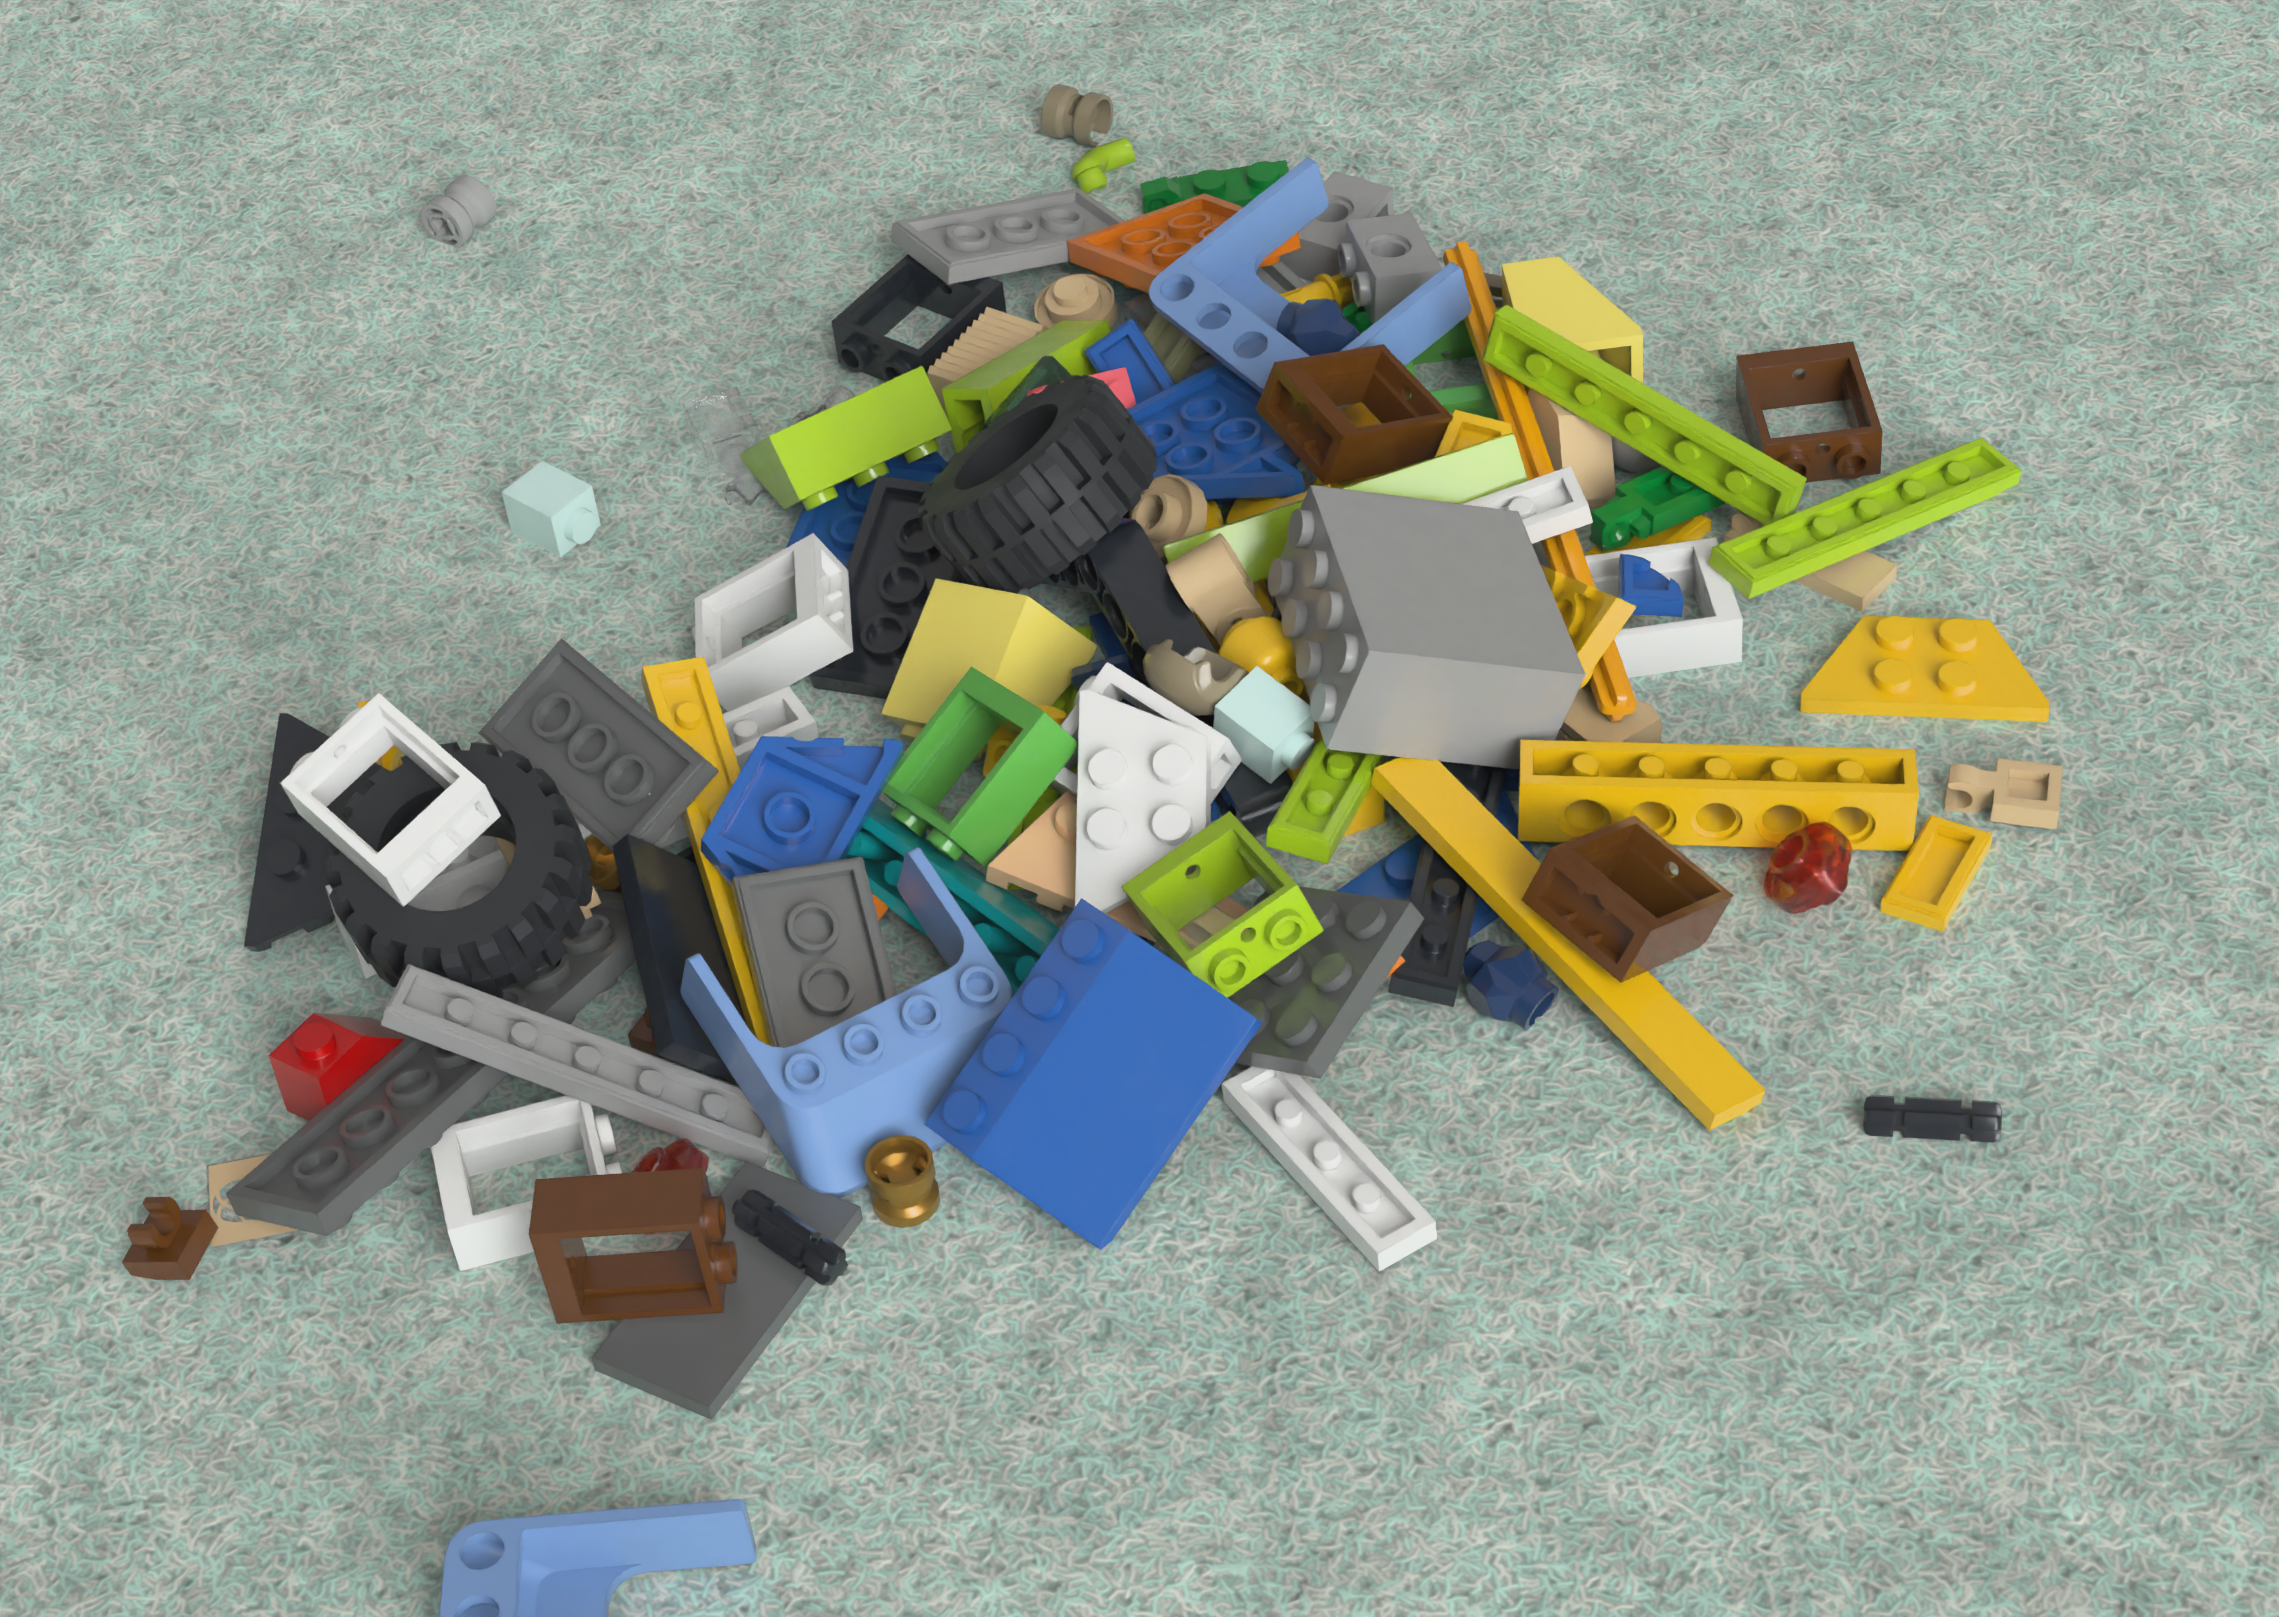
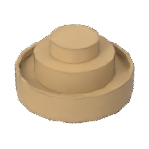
(1076, 299)
(1170, 511)

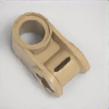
(1215, 586)

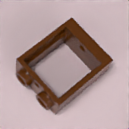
(1829, 375)
(1303, 411)
(1585, 899)
(631, 1283)

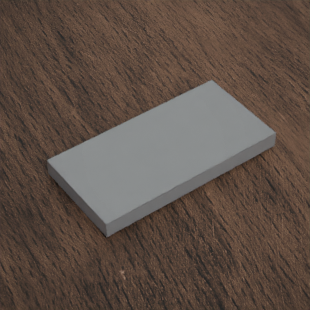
(1001, 234)

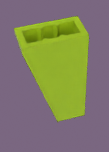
(980, 392)

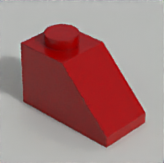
(327, 1058)

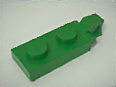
(1233, 185)
(1648, 507)

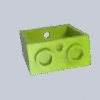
(1225, 861)

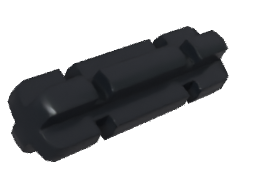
(1932, 1118)
(790, 1237)

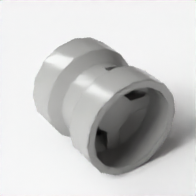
(463, 207)

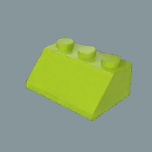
(850, 441)

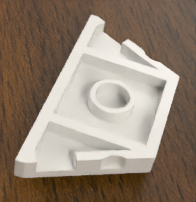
(1137, 794)

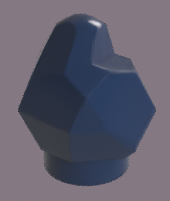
(1316, 326)
(1507, 983)

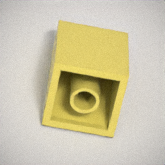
(1574, 309)
(994, 633)

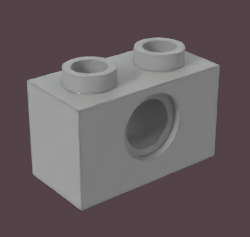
(1319, 240)
(1385, 261)

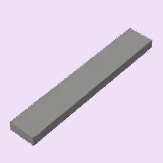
(577, 1064)

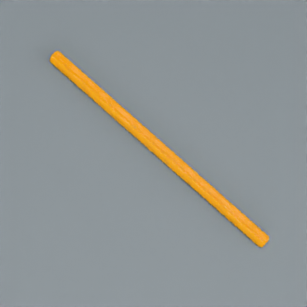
(1512, 405)

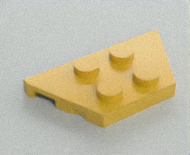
(1925, 671)

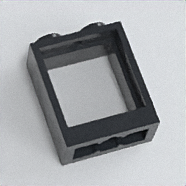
(864, 323)

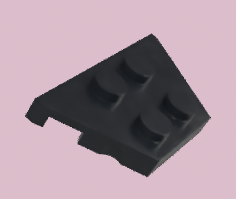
(291, 853)

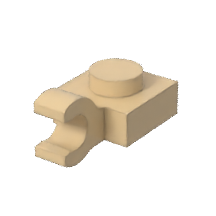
(2015, 792)

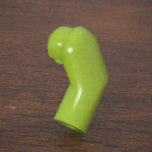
(1092, 165)

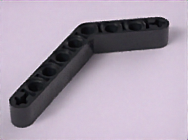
(1146, 611)

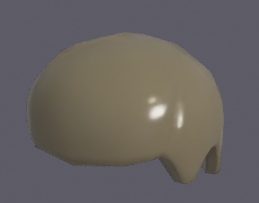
(1191, 680)

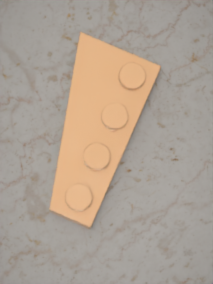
(1045, 864)

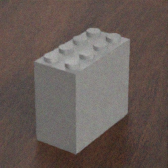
(1423, 628)

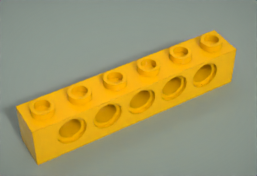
(1718, 792)

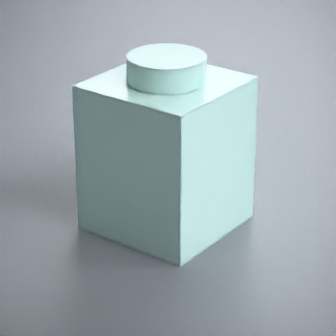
(551, 509)
(1266, 725)

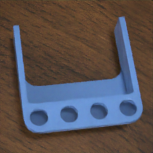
(1234, 315)
(871, 1072)
(580, 1558)

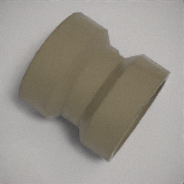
(1076, 115)

